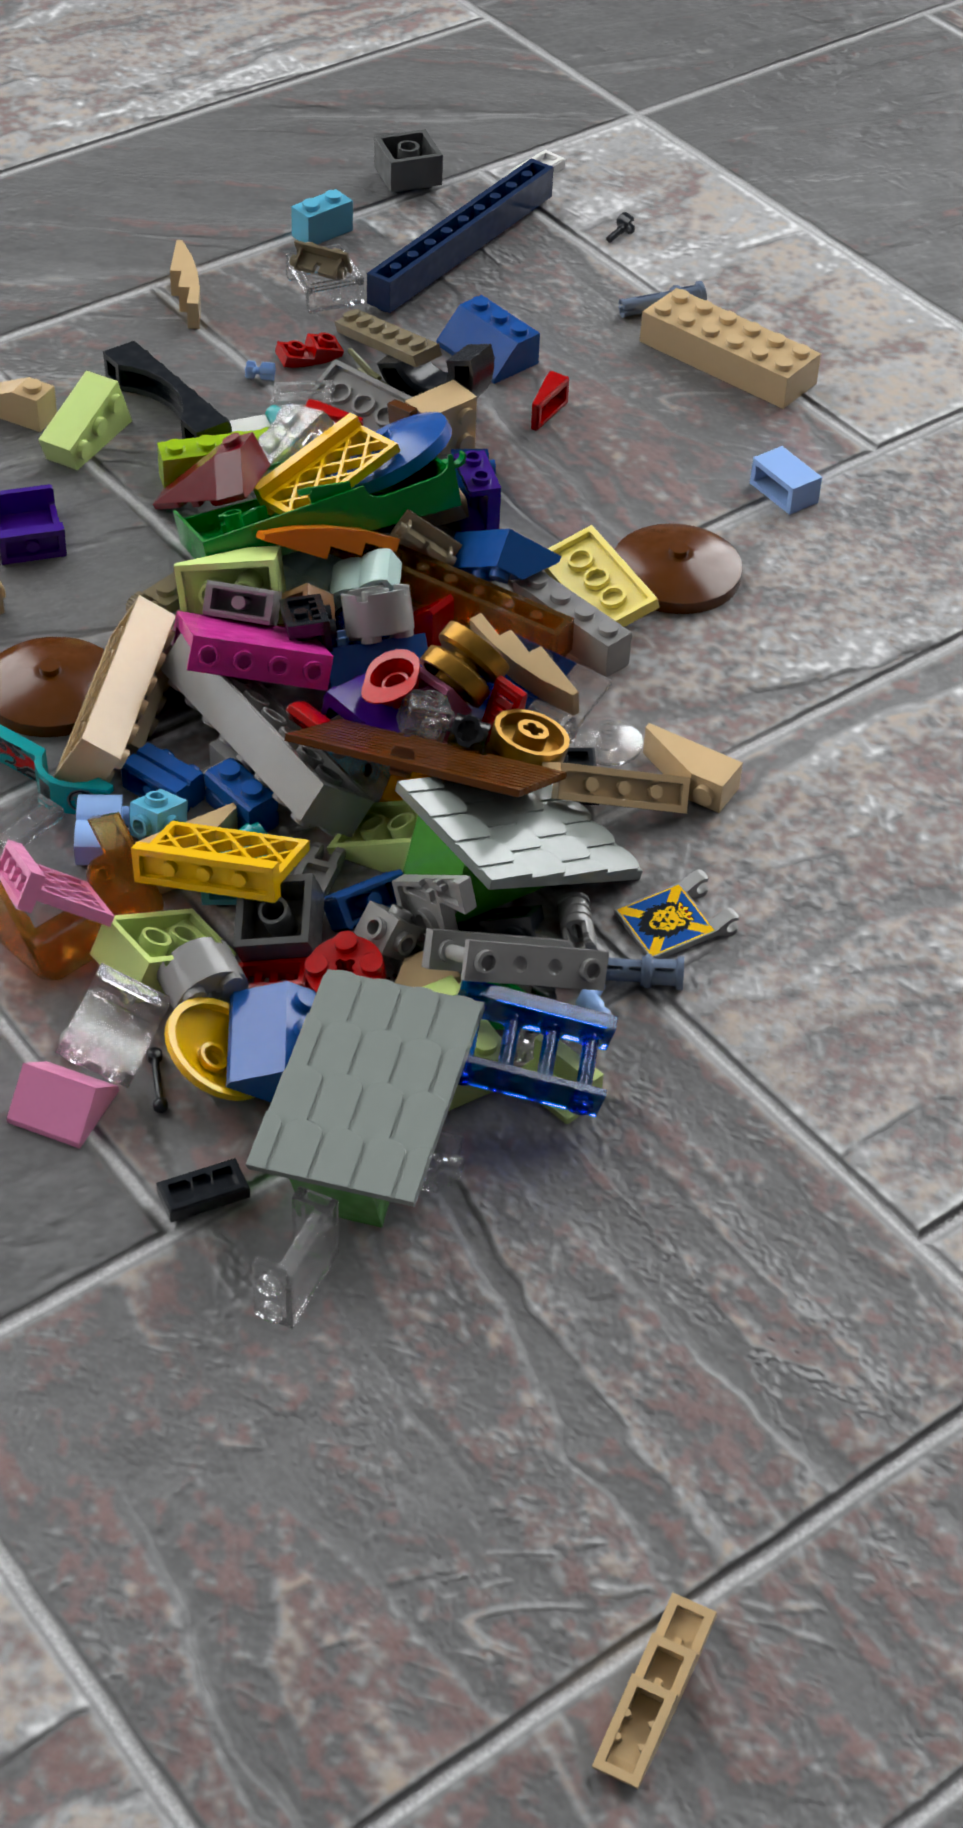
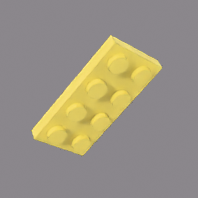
(601, 577)

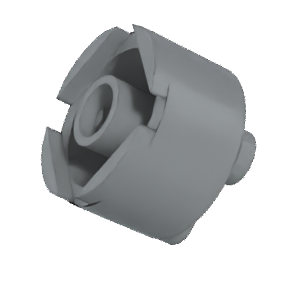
(377, 613)
(201, 970)

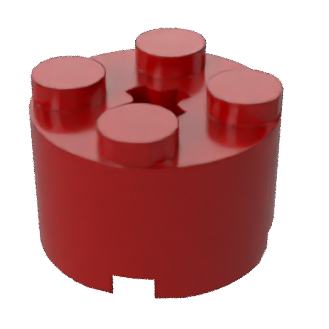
(344, 953)

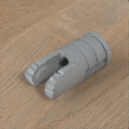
(576, 919)

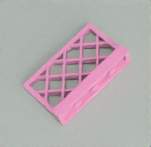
(32, 882)

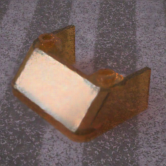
(67, 939)

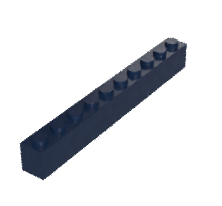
(459, 235)

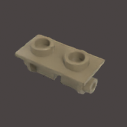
(332, 262)
(425, 538)

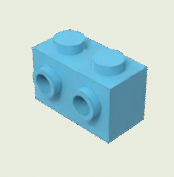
(322, 217)

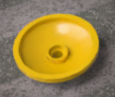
(199, 1045)

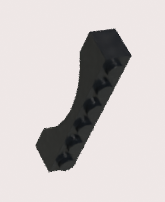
(144, 375)

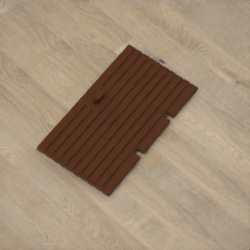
(426, 757)

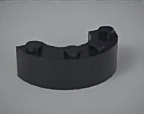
(469, 367)

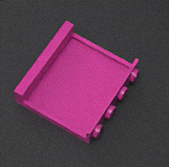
(252, 651)

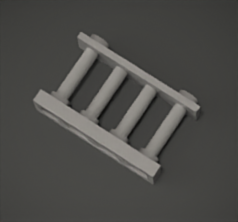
(515, 959)

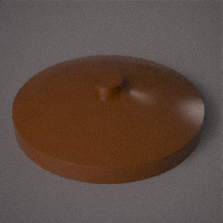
(683, 566)
(46, 684)

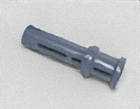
(637, 304)
(647, 971)

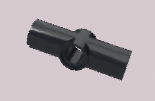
(469, 732)

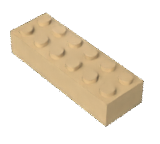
(730, 347)
(117, 694)

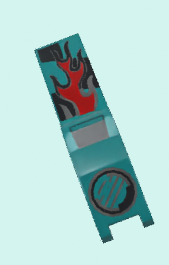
(32, 762)

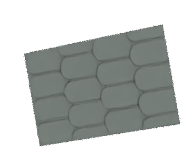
(508, 841)
(366, 1092)

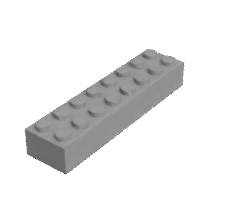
(255, 727)

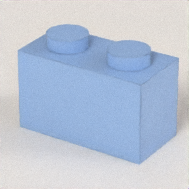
(785, 480)

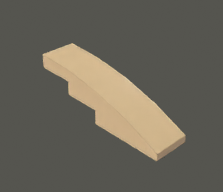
(186, 284)
(530, 669)
(654, 1691)

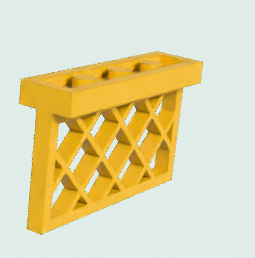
(321, 457)
(208, 871)

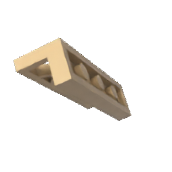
(621, 787)

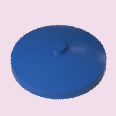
(420, 441)

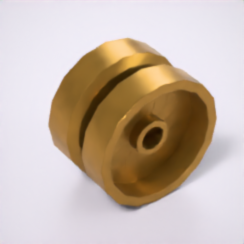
(464, 663)
(527, 737)

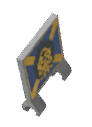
(672, 920)

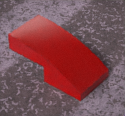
(305, 715)

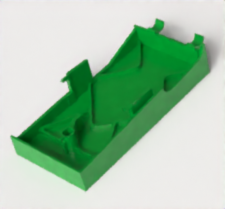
(336, 504)

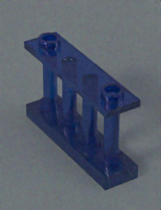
(555, 1022)

